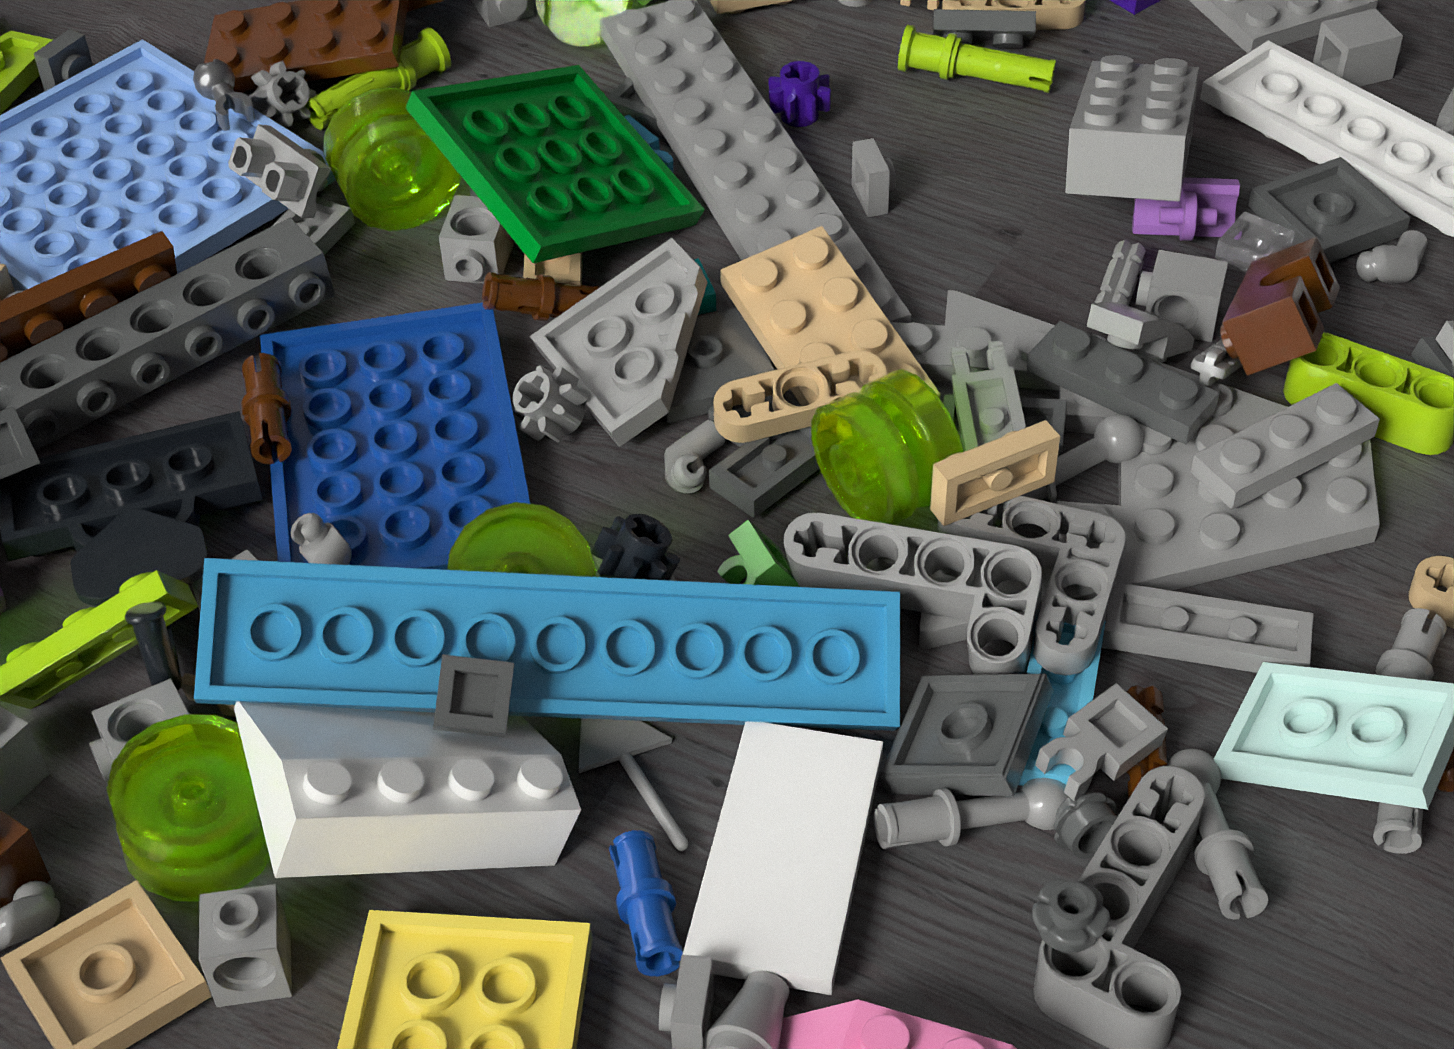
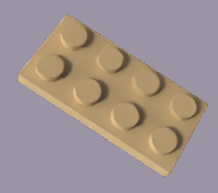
(813, 306)

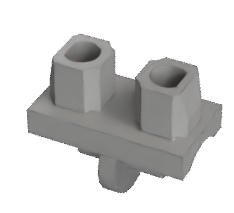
(281, 169)

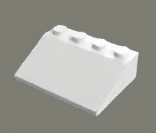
(396, 796)

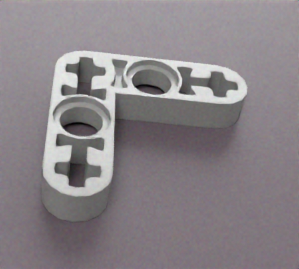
(1071, 564)

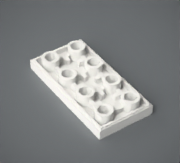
(786, 855)

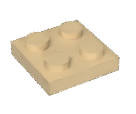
(106, 974)

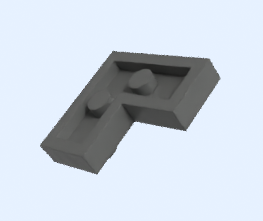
(763, 468)

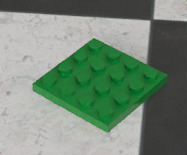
(554, 161)

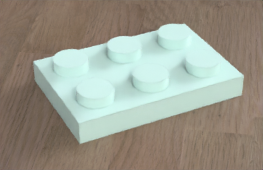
(1342, 734)

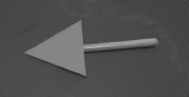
(619, 740)

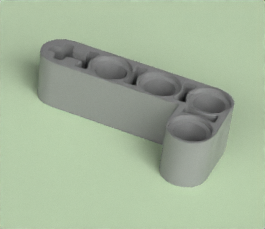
(917, 557)
(1111, 968)

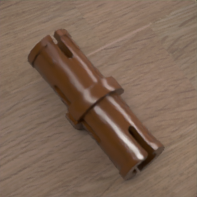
(531, 296)
(266, 408)

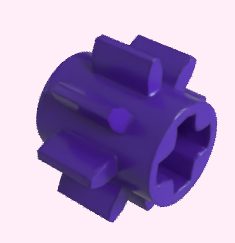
(799, 93)

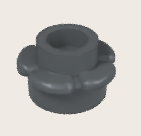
(1084, 823)
(1070, 931)

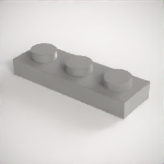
(1284, 445)
(1206, 629)

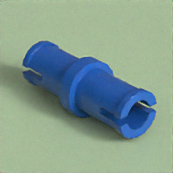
(646, 903)

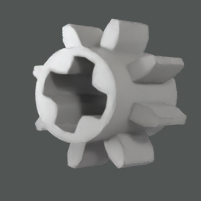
(292, 102)
(549, 403)

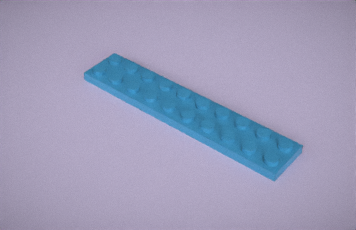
(574, 643)

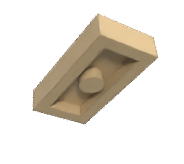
(994, 472)

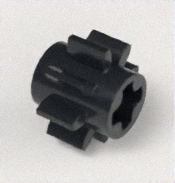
(635, 549)

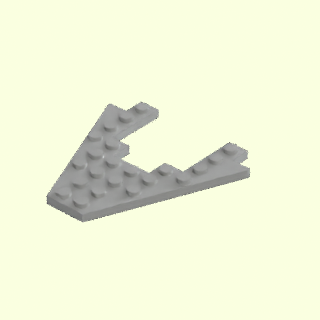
(1171, 520)

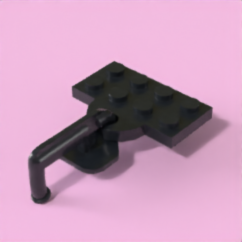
(130, 513)

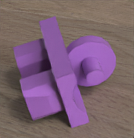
(1204, 210)

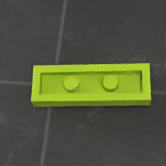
(87, 640)

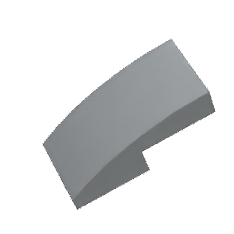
(1139, 331)

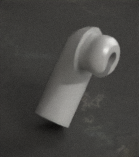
(1393, 263)
(685, 458)
(320, 541)
(30, 913)

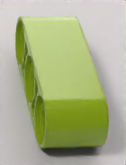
(1408, 398)

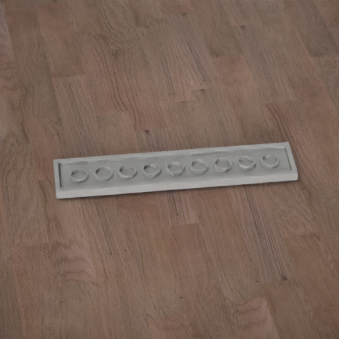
(731, 138)

